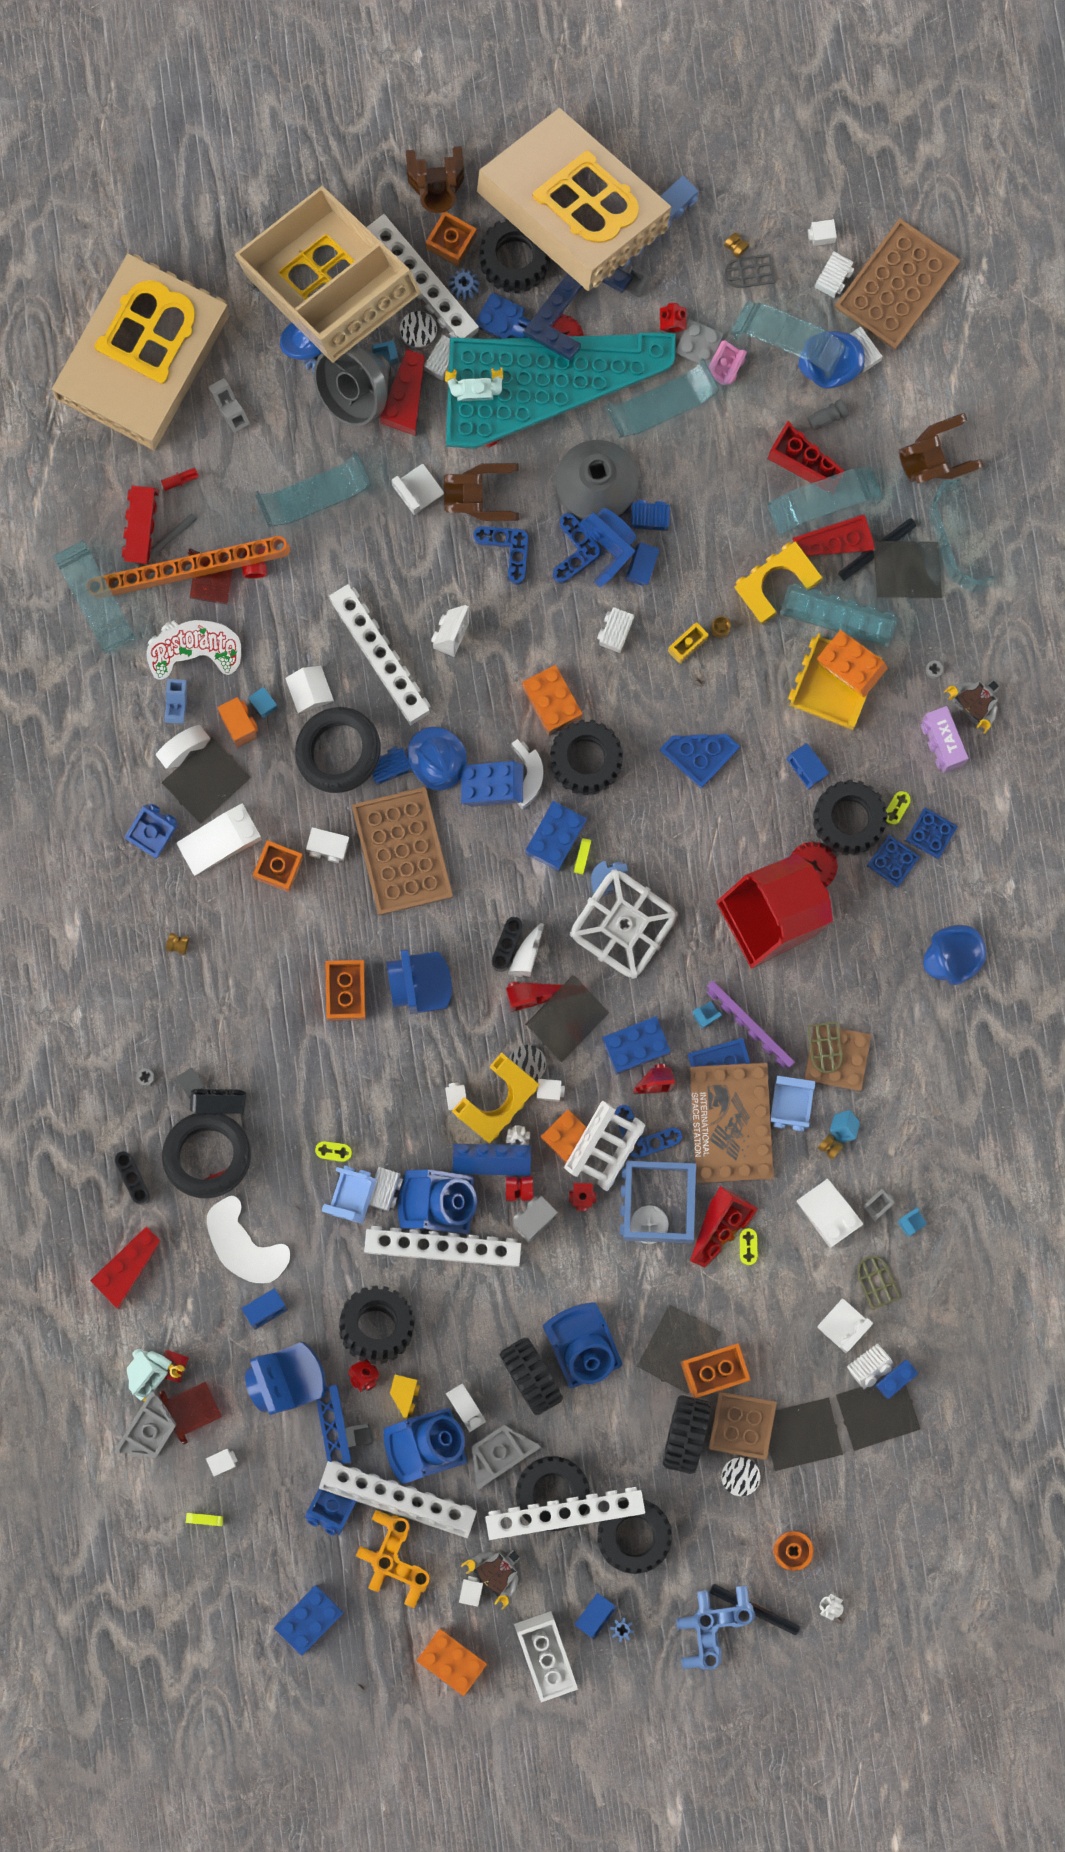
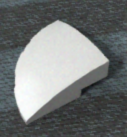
(526, 954)

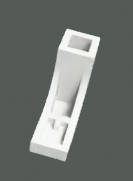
(534, 777)

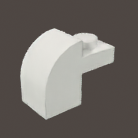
(465, 1407)

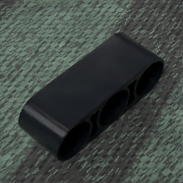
(507, 934)
(217, 1101)
(125, 1171)

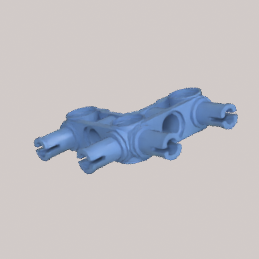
(708, 1635)

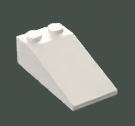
(451, 630)
(219, 840)
(546, 1656)

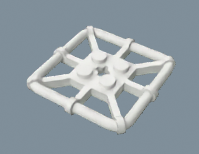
(612, 928)

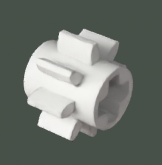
(518, 1136)
(831, 1607)

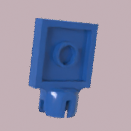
(502, 318)

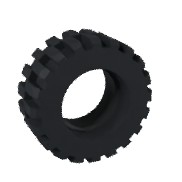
(505, 277)
(591, 732)
(854, 792)
(371, 1348)
(531, 1376)
(686, 1434)
(551, 1466)
(636, 1563)

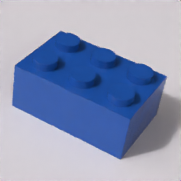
(492, 783)
(555, 836)
(636, 1045)
(308, 1620)

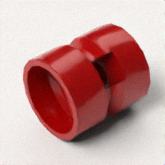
(256, 570)
(519, 1188)
(179, 1360)

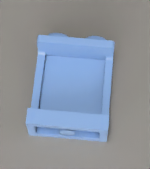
(792, 1103)
(351, 1195)

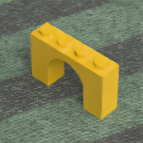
(791, 559)
(490, 1123)

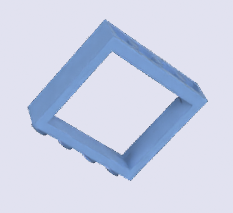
(625, 1208)

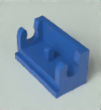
(642, 564)
(807, 766)
(264, 1309)
(595, 1616)

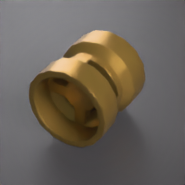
(736, 245)
(721, 623)
(177, 943)
(827, 1143)

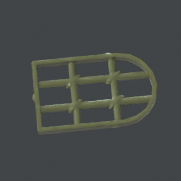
(821, 1055)
(883, 1286)

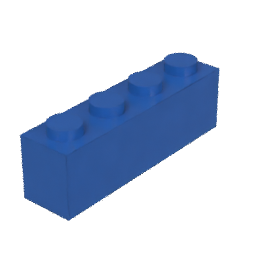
(491, 1159)

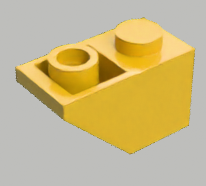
(402, 1392)

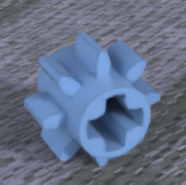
(617, 1633)

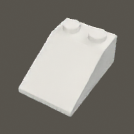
(829, 1213)

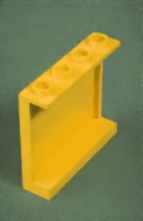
(823, 693)

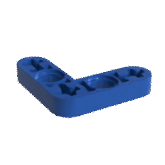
(509, 542)
(580, 554)
(645, 1142)

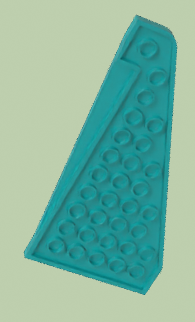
(543, 383)

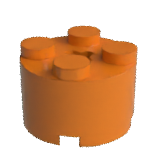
(804, 1551)

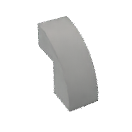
(228, 405)

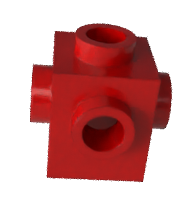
(673, 318)
(582, 1189)
(363, 1375)

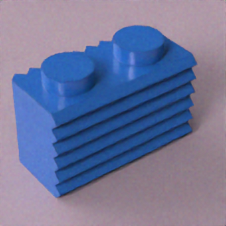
(650, 515)
(391, 766)
(896, 1379)

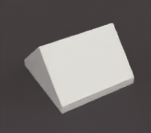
(309, 688)

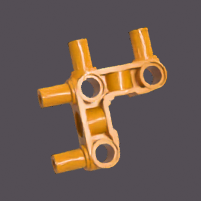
(397, 1568)

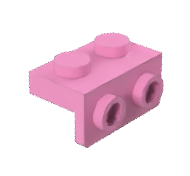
(726, 363)

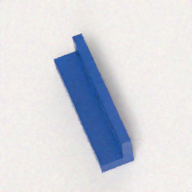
(337, 1409)

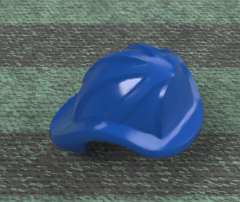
(297, 345)
(847, 368)
(436, 757)
(955, 954)

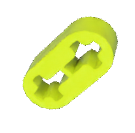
(900, 811)
(582, 856)
(332, 1156)
(743, 1247)
(204, 1519)

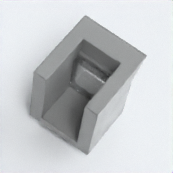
(878, 1204)

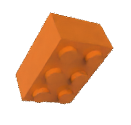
(852, 663)
(552, 700)
(345, 990)
(715, 1371)
(451, 1662)

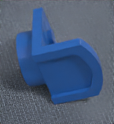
(613, 536)
(420, 982)
(436, 1201)
(582, 1344)
(285, 1379)
(424, 1445)

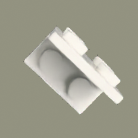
(417, 489)
(844, 1325)

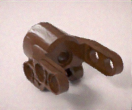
(438, 184)
(925, 457)
(464, 492)

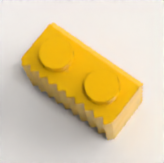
(688, 643)

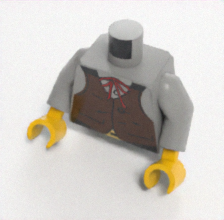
(976, 701)
(496, 1573)

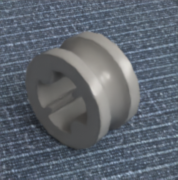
(938, 666)
(151, 1079)

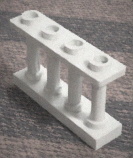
(589, 1139)

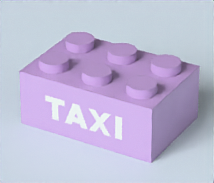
(944, 740)

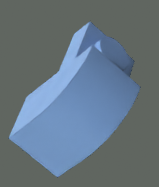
(176, 701)
(602, 871)

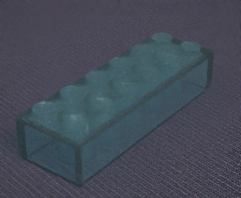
(837, 614)

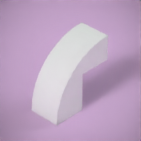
(177, 748)

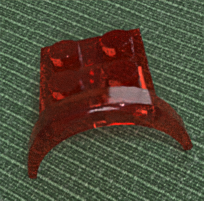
(213, 586)
(191, 1409)

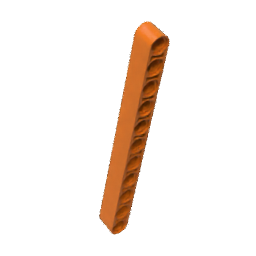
(197, 565)

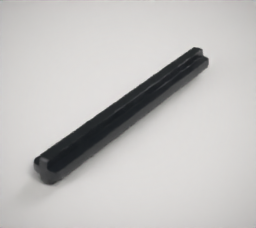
(866, 557)
(759, 1611)

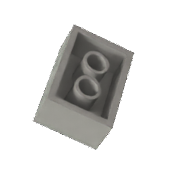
(534, 1219)

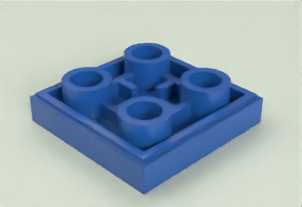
(931, 833)
(893, 861)

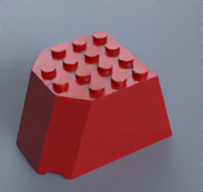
(776, 909)

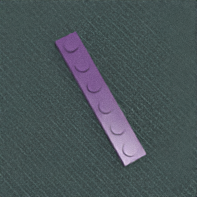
(755, 1031)

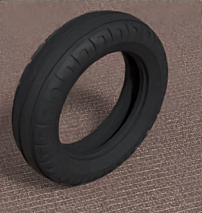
(316, 727)
(211, 1187)

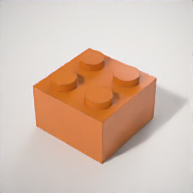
(451, 238)
(236, 719)
(278, 866)
(564, 1135)

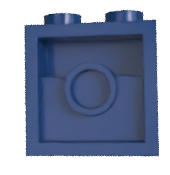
(151, 830)
(329, 1511)

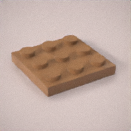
(853, 1064)
(742, 1425)

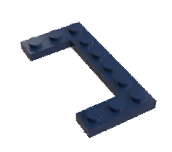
(541, 325)

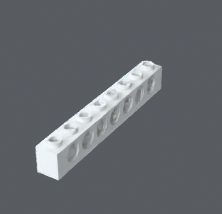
(468, 328)
(411, 712)
(373, 1246)
(635, 1507)
(402, 1508)

